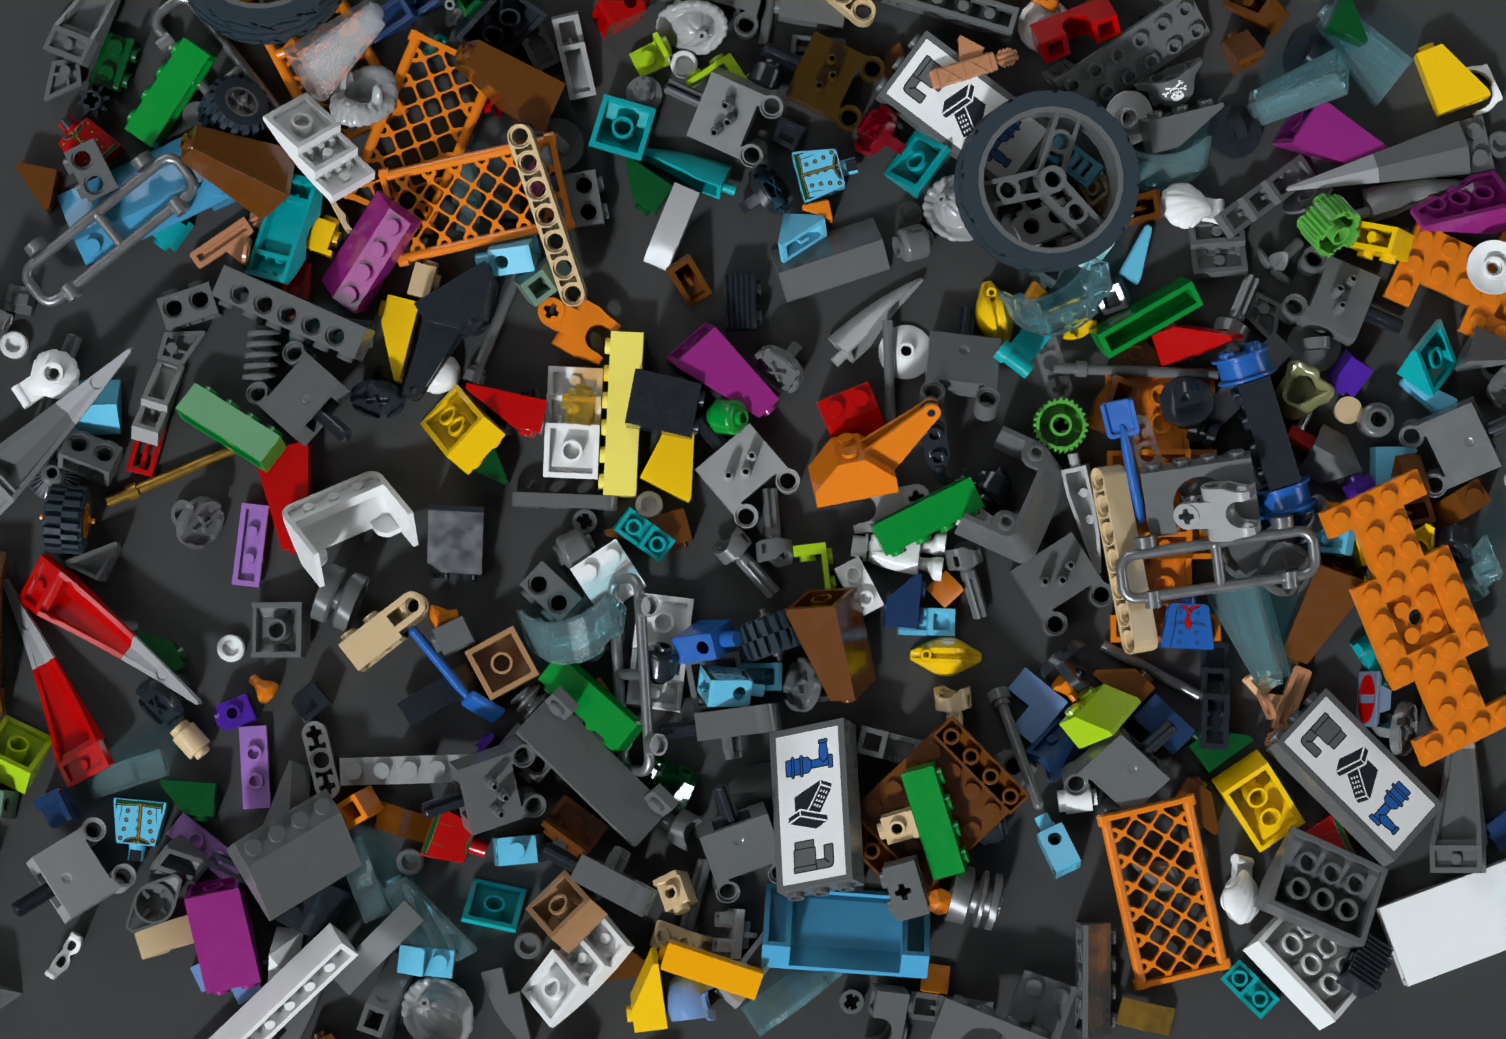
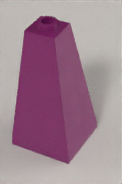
(1326, 136)
(719, 366)

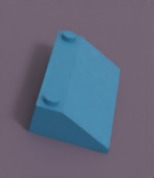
(139, 204)
(843, 935)

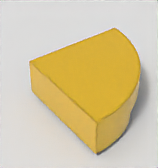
(1079, 333)

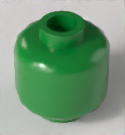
(727, 416)

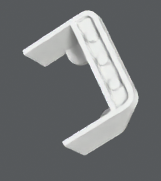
(345, 512)

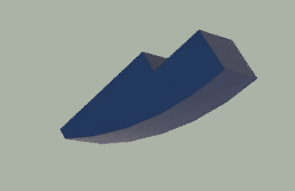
(403, 13)

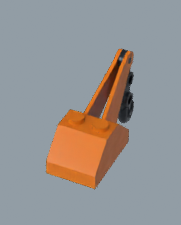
(864, 467)

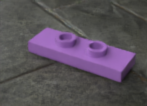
(255, 767)
(202, 840)

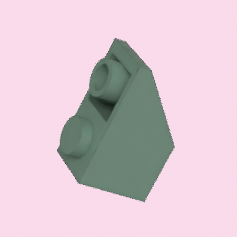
(540, 284)

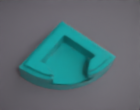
(428, 50)

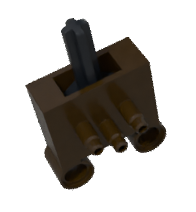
(822, 83)

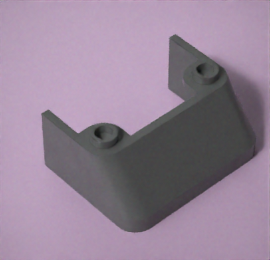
(1020, 534)

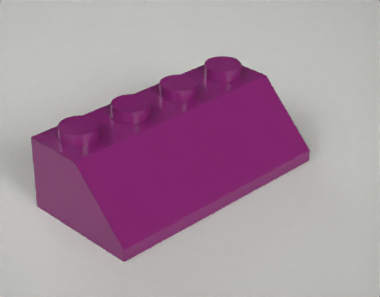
(370, 253)

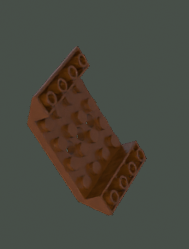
(975, 780)

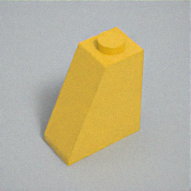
(1447, 80)
(672, 467)

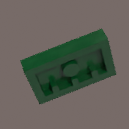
(115, 63)
(675, 779)

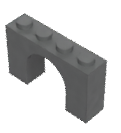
(810, 13)
(1163, 480)
(1239, 559)
(960, 1017)

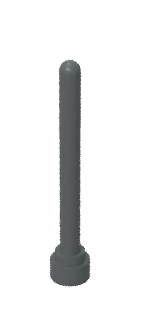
(476, 372)
(1000, 699)

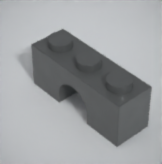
(884, 744)
(891, 1004)

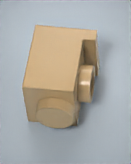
(424, 279)
(905, 819)
(684, 892)

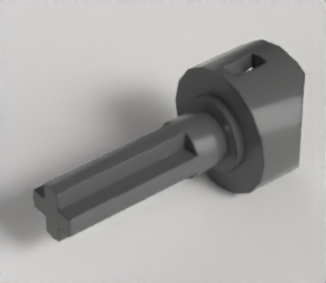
(644, 91)
(1239, 310)
(773, 546)
(735, 550)
(965, 560)
(680, 827)

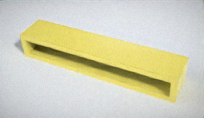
(622, 443)

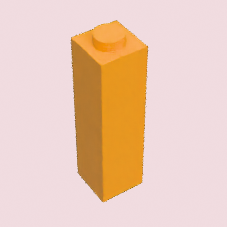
(710, 968)

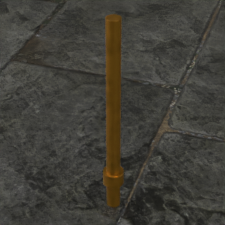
(134, 491)

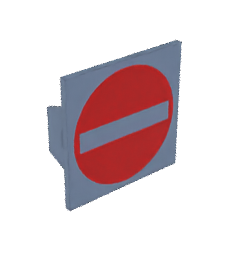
(1371, 698)

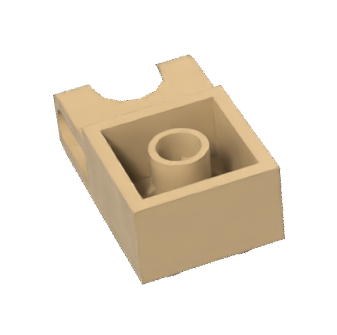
(382, 631)

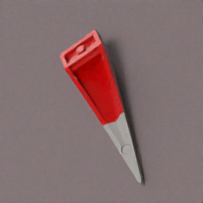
(70, 604)
(72, 729)

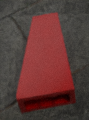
(287, 483)

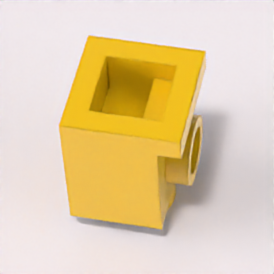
(324, 236)

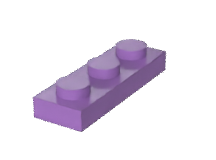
(250, 545)

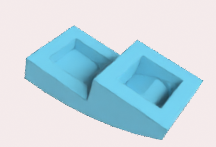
(935, 623)

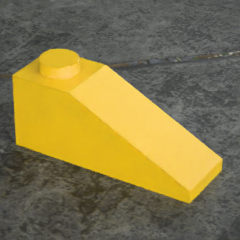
(399, 326)
(647, 997)

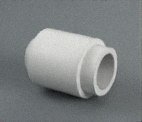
(1076, 804)

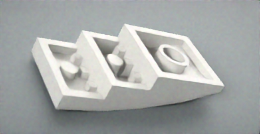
(319, 147)
(571, 448)
(672, 618)
(570, 979)

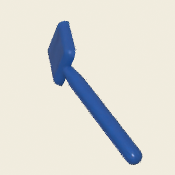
(1122, 422)
(471, 700)

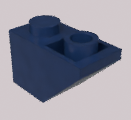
(902, 606)

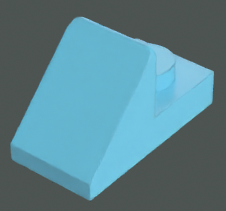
(1337, 546)
(426, 961)

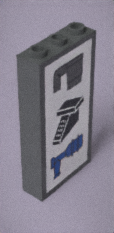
(956, 109)
(1354, 776)
(816, 809)

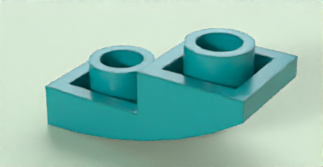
(644, 534)
(1250, 989)

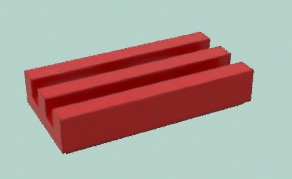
(155, 457)

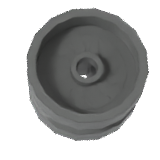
(339, 597)

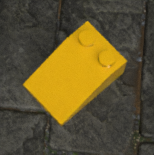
(462, 429)
(1258, 800)

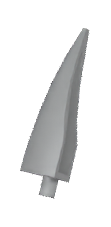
(1394, 198)
(862, 330)
(1081, 500)

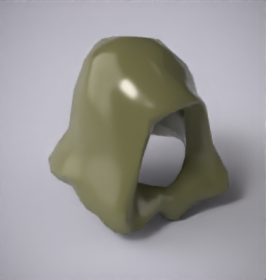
(1298, 394)

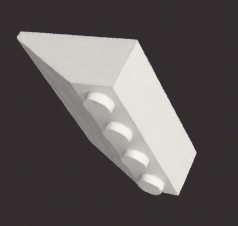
(1303, 969)

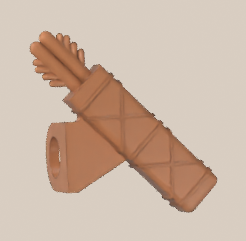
(971, 64)
(232, 240)
(1280, 707)

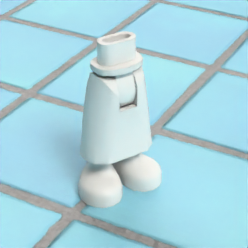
(907, 562)

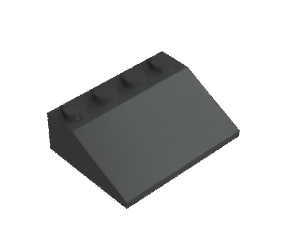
(296, 854)
(1322, 889)
(1093, 978)

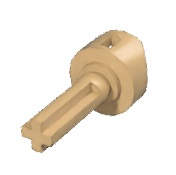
(952, 701)

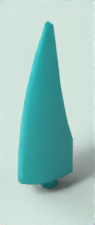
(695, 171)

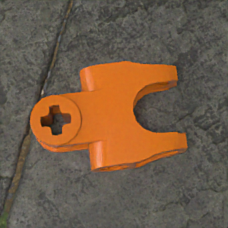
(574, 324)

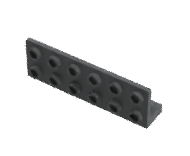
(1132, 54)
(593, 769)

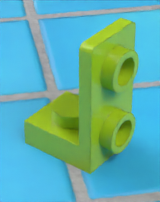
(652, 56)
(726, 62)
(808, 553)

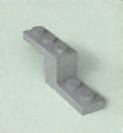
(397, 769)

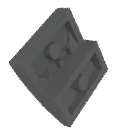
(1214, 253)

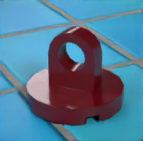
(877, 131)

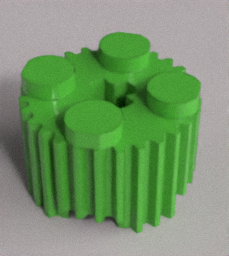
(1330, 224)
(1072, 418)

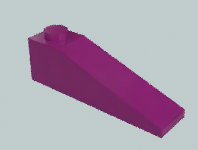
(1470, 207)

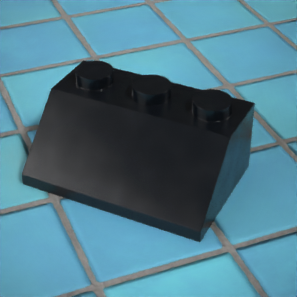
(501, 23)

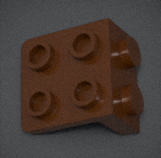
(574, 826)

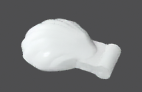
(1187, 206)
(51, 376)
(1240, 891)

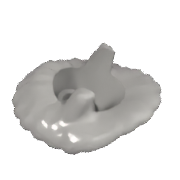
(693, 25)
(364, 96)
(942, 211)
(437, 1009)

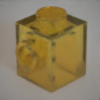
(579, 404)

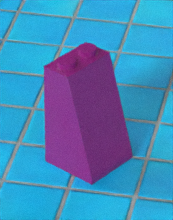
(223, 934)

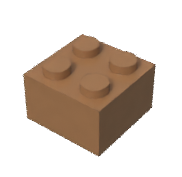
(502, 663)
(566, 911)

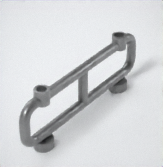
(166, 42)
(40, 251)
(1147, 547)
(645, 606)

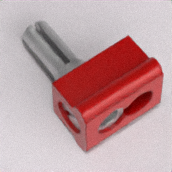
(1299, 438)

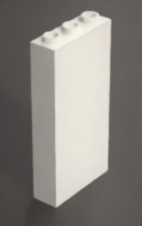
(1447, 924)

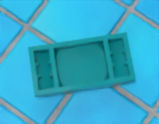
(284, 232)

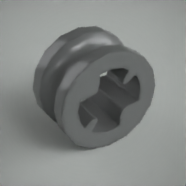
(592, 517)
(859, 1003)

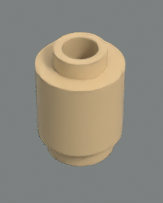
(190, 739)

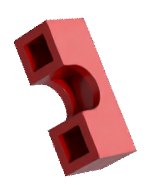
(1091, 19)

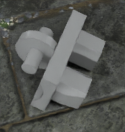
(736, 935)

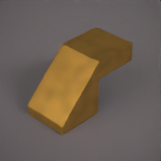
(1145, 1016)

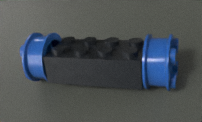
(1261, 418)

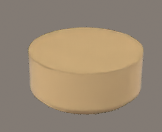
(1347, 410)

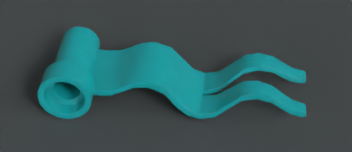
(1021, 351)

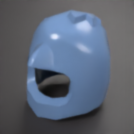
(688, 1000)

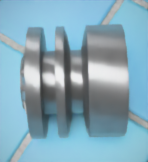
(975, 898)

